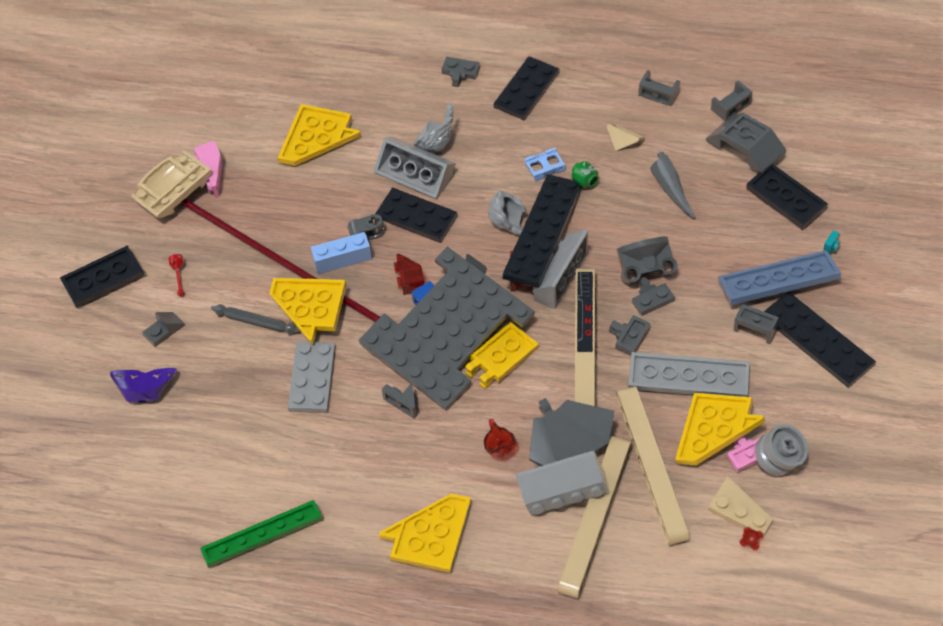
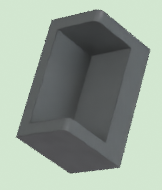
(657, 91)
(733, 103)
(756, 320)

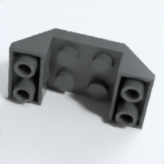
(751, 138)

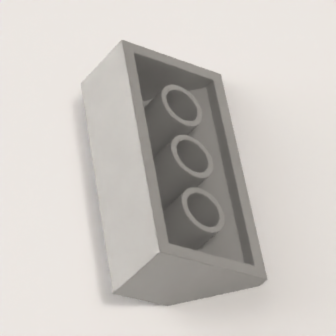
(414, 167)
(562, 268)
(562, 483)

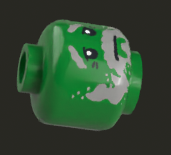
(585, 174)

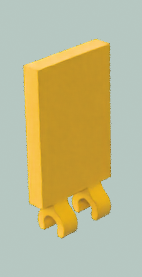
(501, 354)

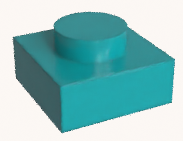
(832, 243)

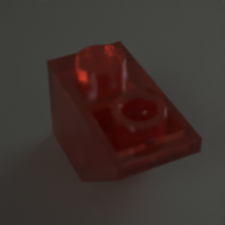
(410, 274)

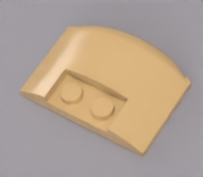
(171, 183)

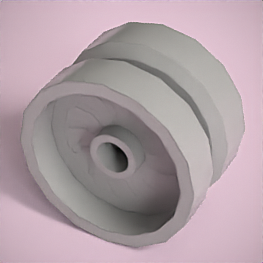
(781, 450)

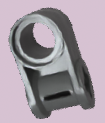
(366, 225)

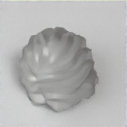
(436, 136)
(506, 211)

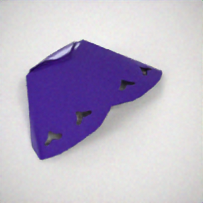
(145, 386)

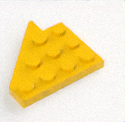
(314, 133)
(310, 303)
(713, 425)
(430, 535)

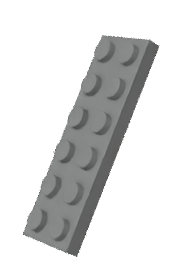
(688, 374)

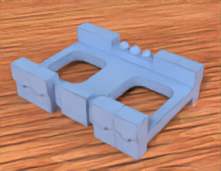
(547, 168)

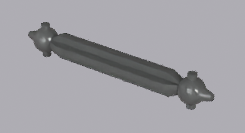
(255, 319)

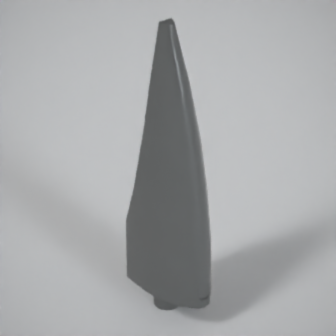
(670, 182)

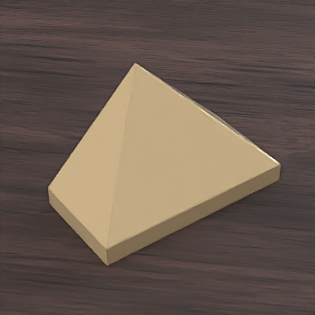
(623, 137)

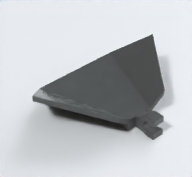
(569, 431)

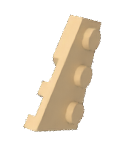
(738, 508)

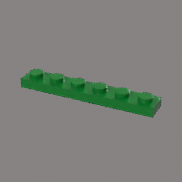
(261, 533)

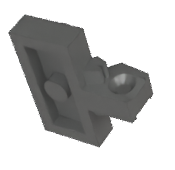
(460, 69)
(651, 297)
(629, 334)

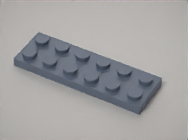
(779, 277)

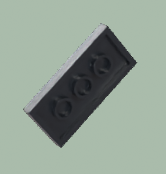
(526, 88)
(787, 196)
(416, 215)
(101, 276)

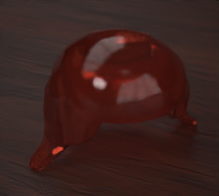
(499, 441)

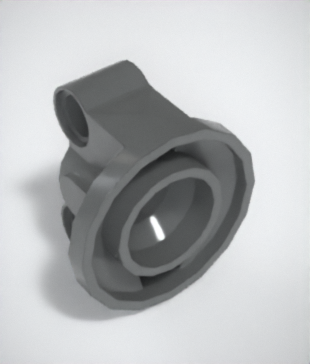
(646, 258)

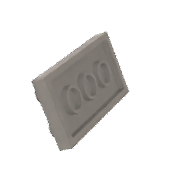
(311, 377)

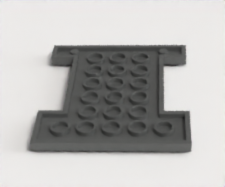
(445, 329)

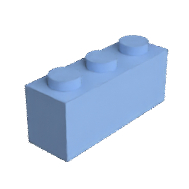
(341, 253)

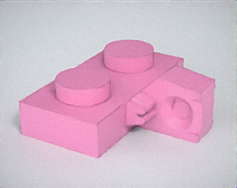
(743, 454)

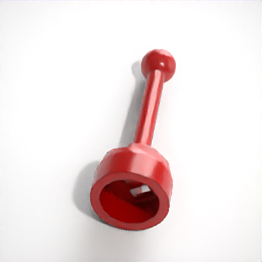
(176, 262)

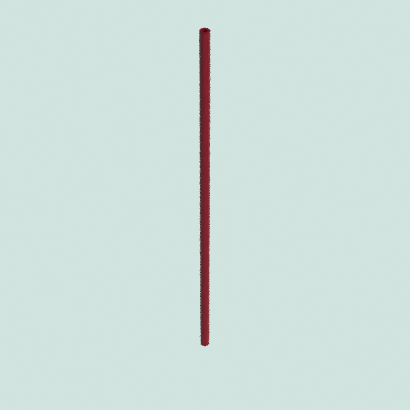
(272, 255)

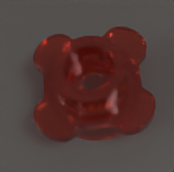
(745, 541)

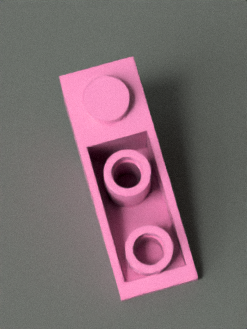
(211, 157)

